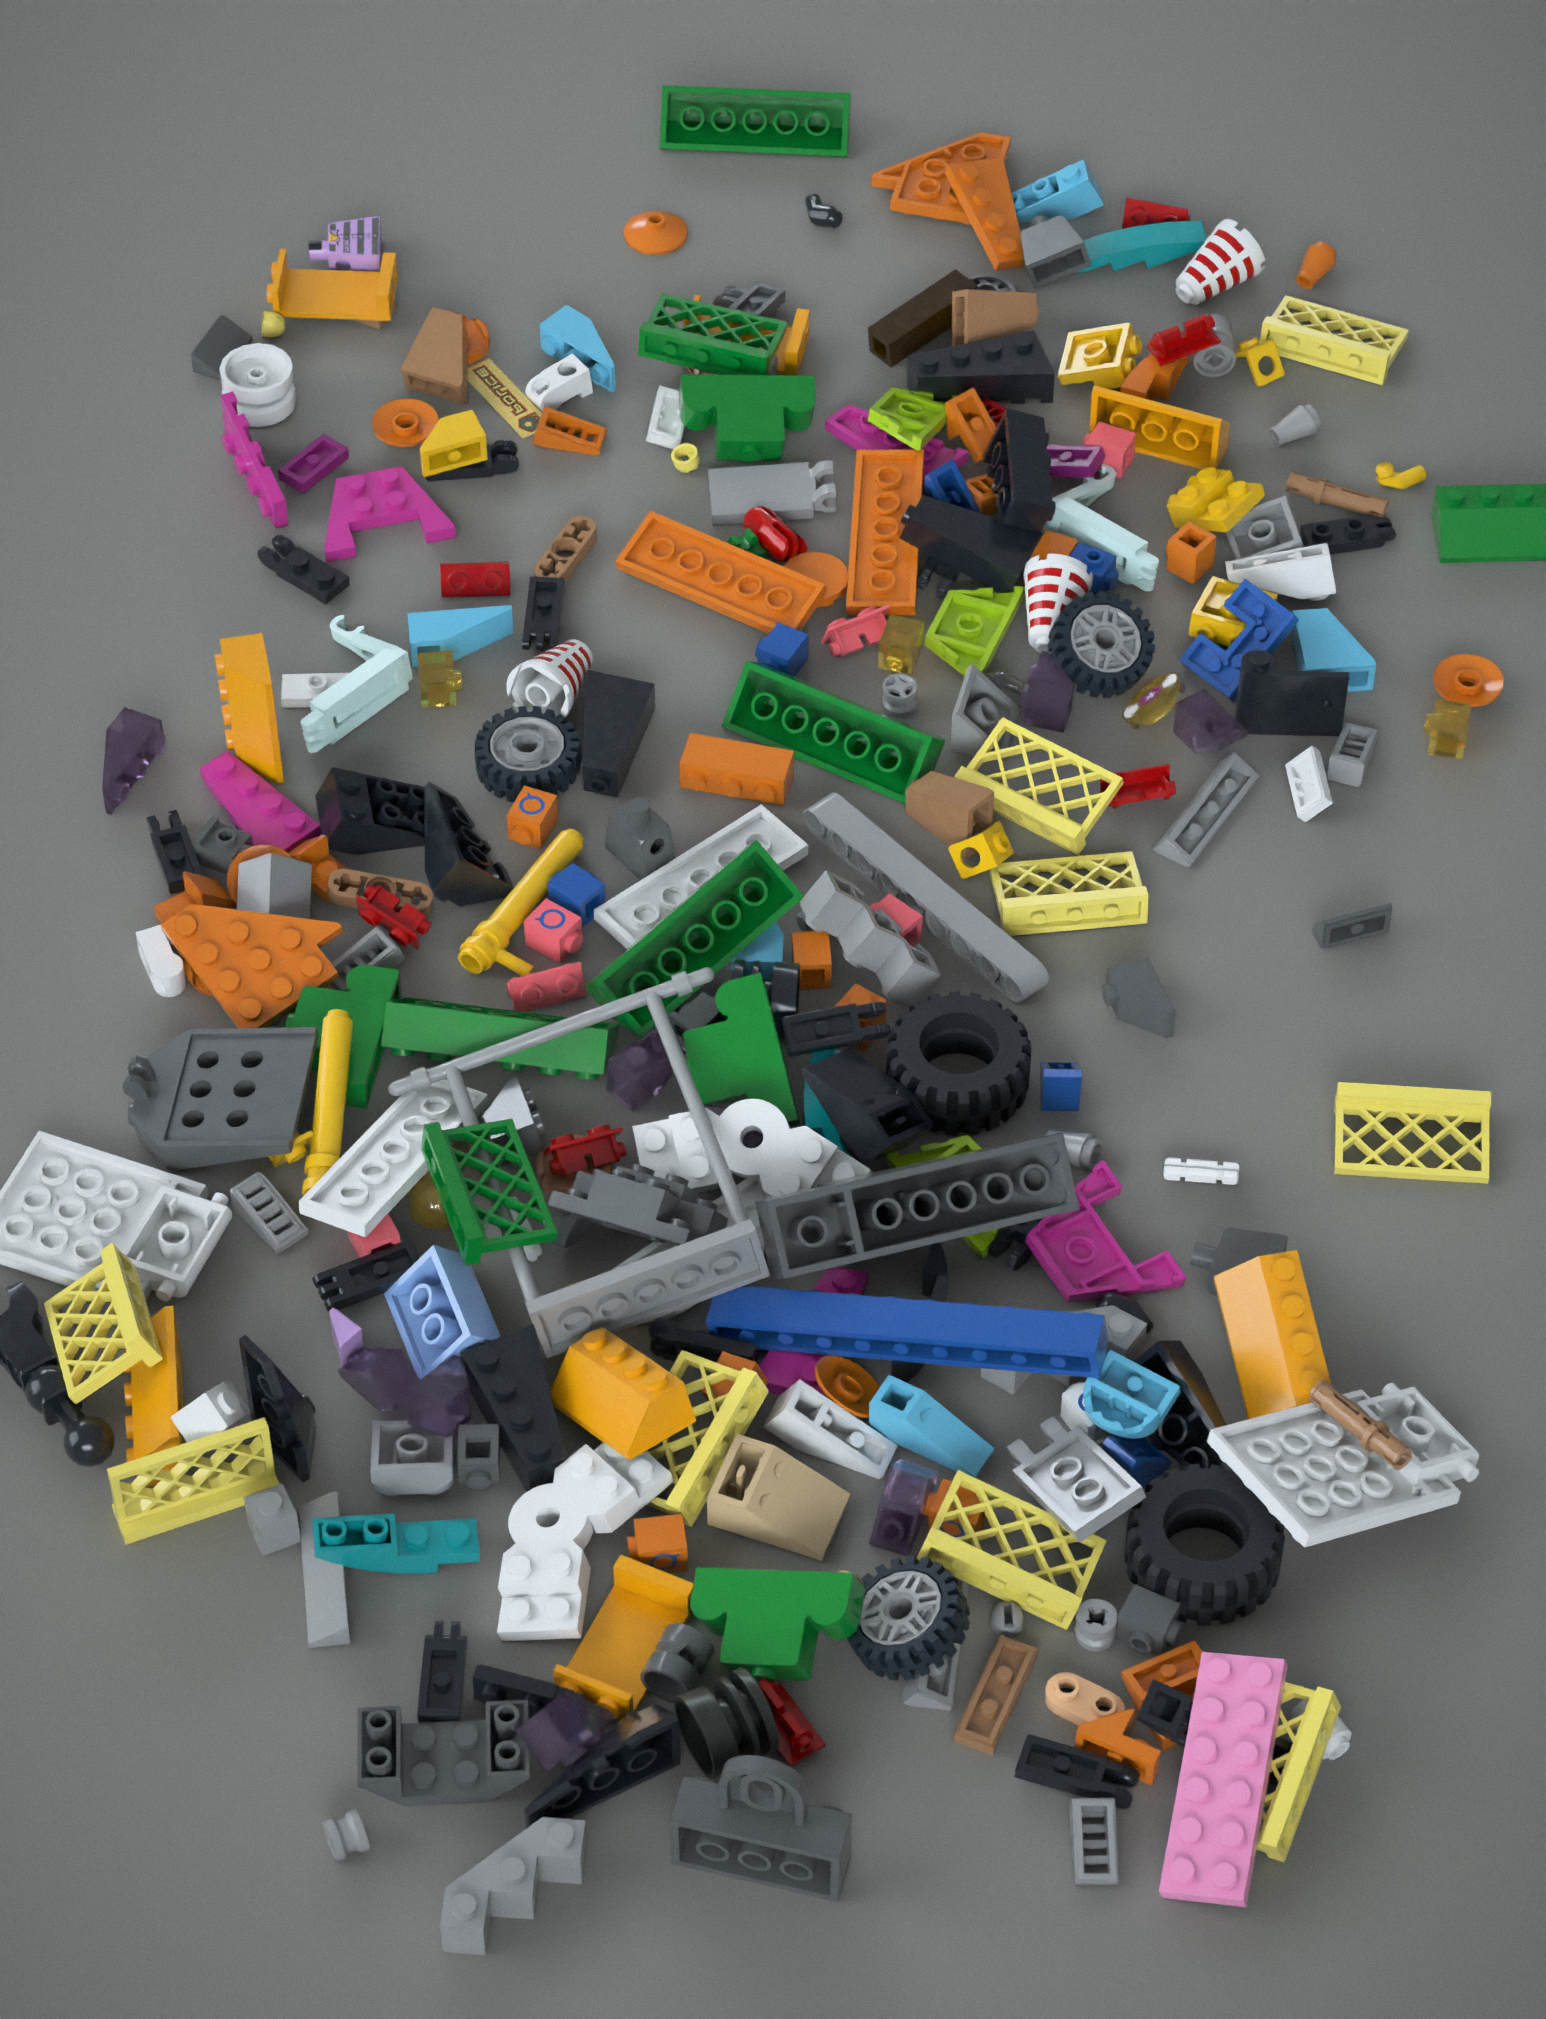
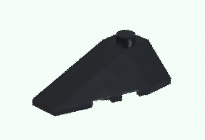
(456, 856)
(284, 1408)
(1194, 1412)
(624, 1757)

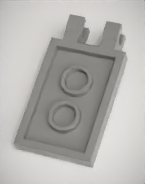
(783, 488)
(1075, 1480)

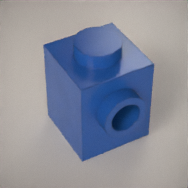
(1100, 564)
(783, 649)
(577, 891)

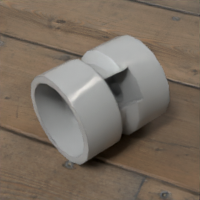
(1218, 358)

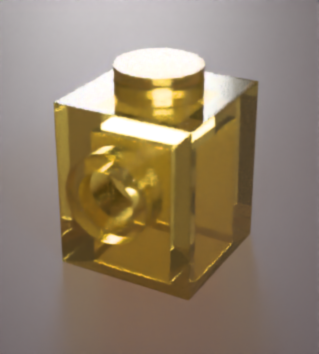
(900, 644)
(438, 679)
(1447, 728)

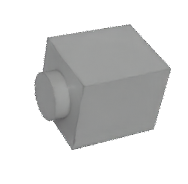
(272, 1519)

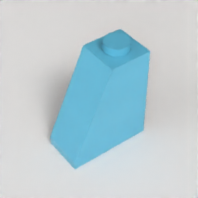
(1327, 646)

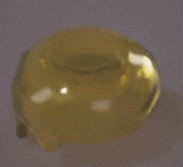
(426, 1205)

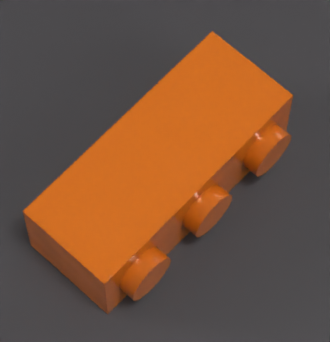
(736, 769)

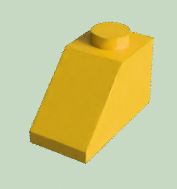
(453, 443)

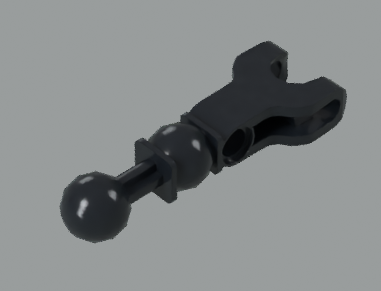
(37, 1373)

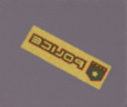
(504, 397)

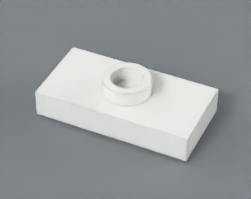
(665, 421)
(300, 689)
(1308, 783)

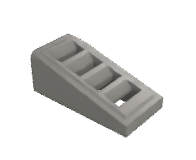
(1349, 757)
(364, 948)
(253, 1194)
(1094, 1808)

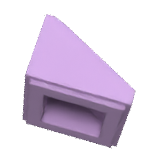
(345, 1334)

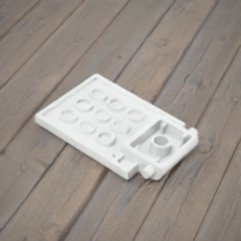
(77, 1200)
(1328, 1484)

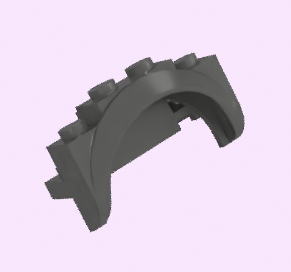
(636, 1205)

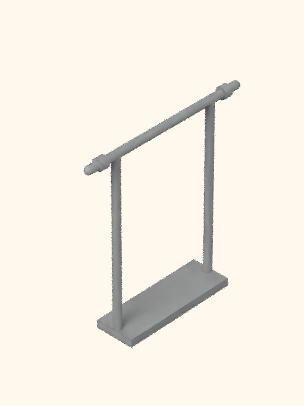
(654, 1283)

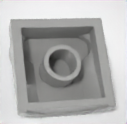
(1265, 530)
(409, 1459)

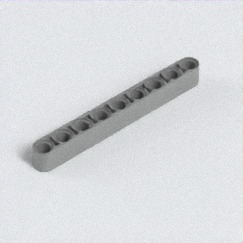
(943, 909)

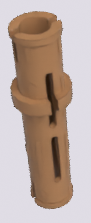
(1323, 491)
(1372, 1434)

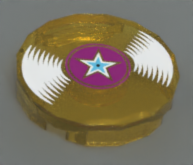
(1153, 700)

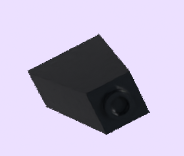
(970, 542)
(614, 726)

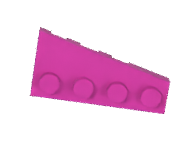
(852, 428)
(251, 463)
(257, 805)
(787, 1368)

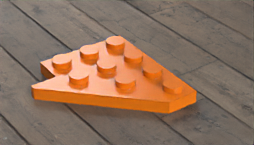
(921, 182)
(253, 959)

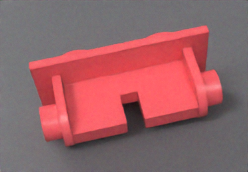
(845, 634)
(547, 987)

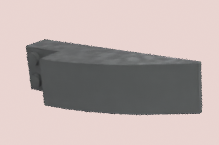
(916, 1205)

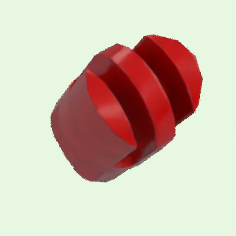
(774, 534)

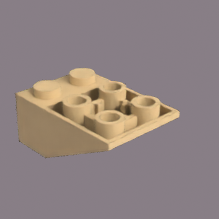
(775, 1499)

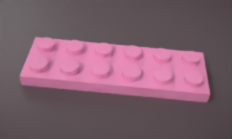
(1223, 1779)

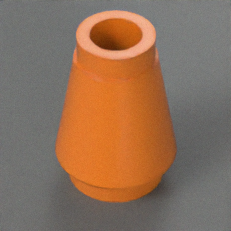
(1316, 263)

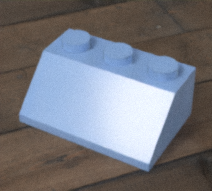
(439, 1309)

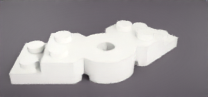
(784, 1160)
(546, 1568)

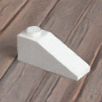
(1293, 572)
(211, 1413)
(828, 1431)

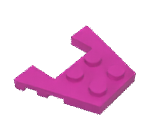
(378, 501)
(1084, 1255)

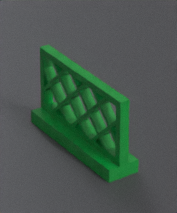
(708, 351)
(458, 1201)

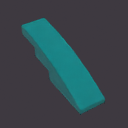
(1150, 242)

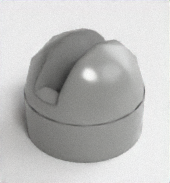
(998, 1619)

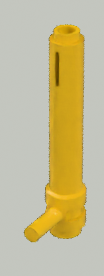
(493, 935)
(329, 1096)

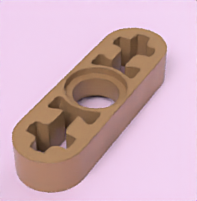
(567, 540)
(356, 878)

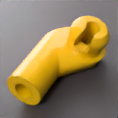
(1399, 480)

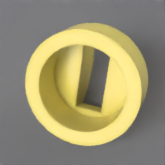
(272, 324)
(685, 450)

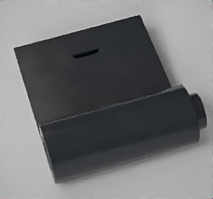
(1289, 700)

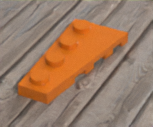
(989, 205)

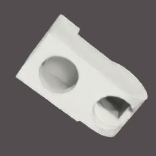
(560, 383)
(161, 961)

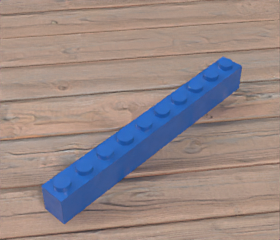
(912, 1330)

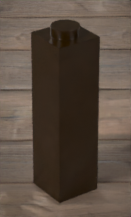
(917, 320)

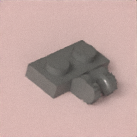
(757, 300)

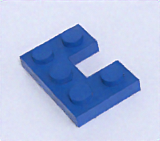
(1265, 629)

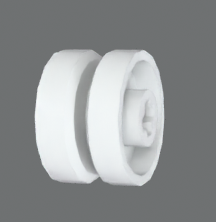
(261, 382)

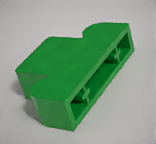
(747, 411)
(365, 1001)
(743, 1053)
(775, 1616)

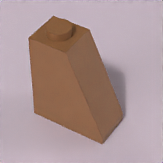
(991, 314)
(439, 357)
(950, 808)

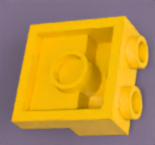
(1100, 356)
(1213, 500)
(1213, 618)

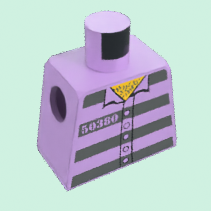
(351, 245)

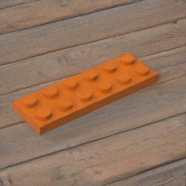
(880, 563)
(719, 575)

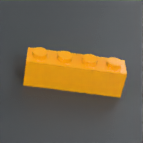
(1163, 429)
(249, 704)
(1271, 1332)
(620, 1394)
(156, 1395)

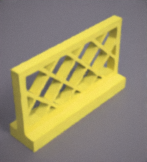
(1334, 352)
(1029, 813)
(1071, 907)
(1409, 1104)
(126, 1310)
(732, 1418)
(186, 1498)
(1004, 1579)
(1299, 1767)

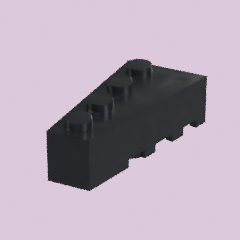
(995, 367)
(1021, 471)
(514, 1392)

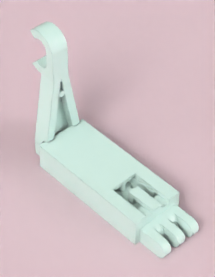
(1079, 522)
(360, 692)

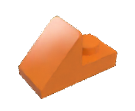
(971, 421)
(323, 864)
(199, 891)
(1112, 1738)

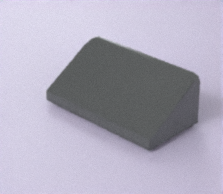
(216, 344)
(1353, 926)

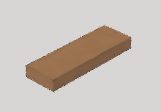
(996, 1695)

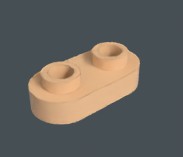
(1083, 1702)

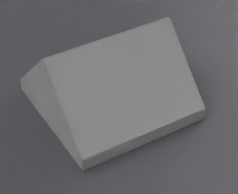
(978, 713)
(275, 886)

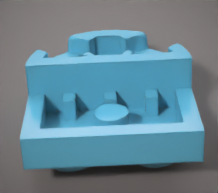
(1128, 1398)

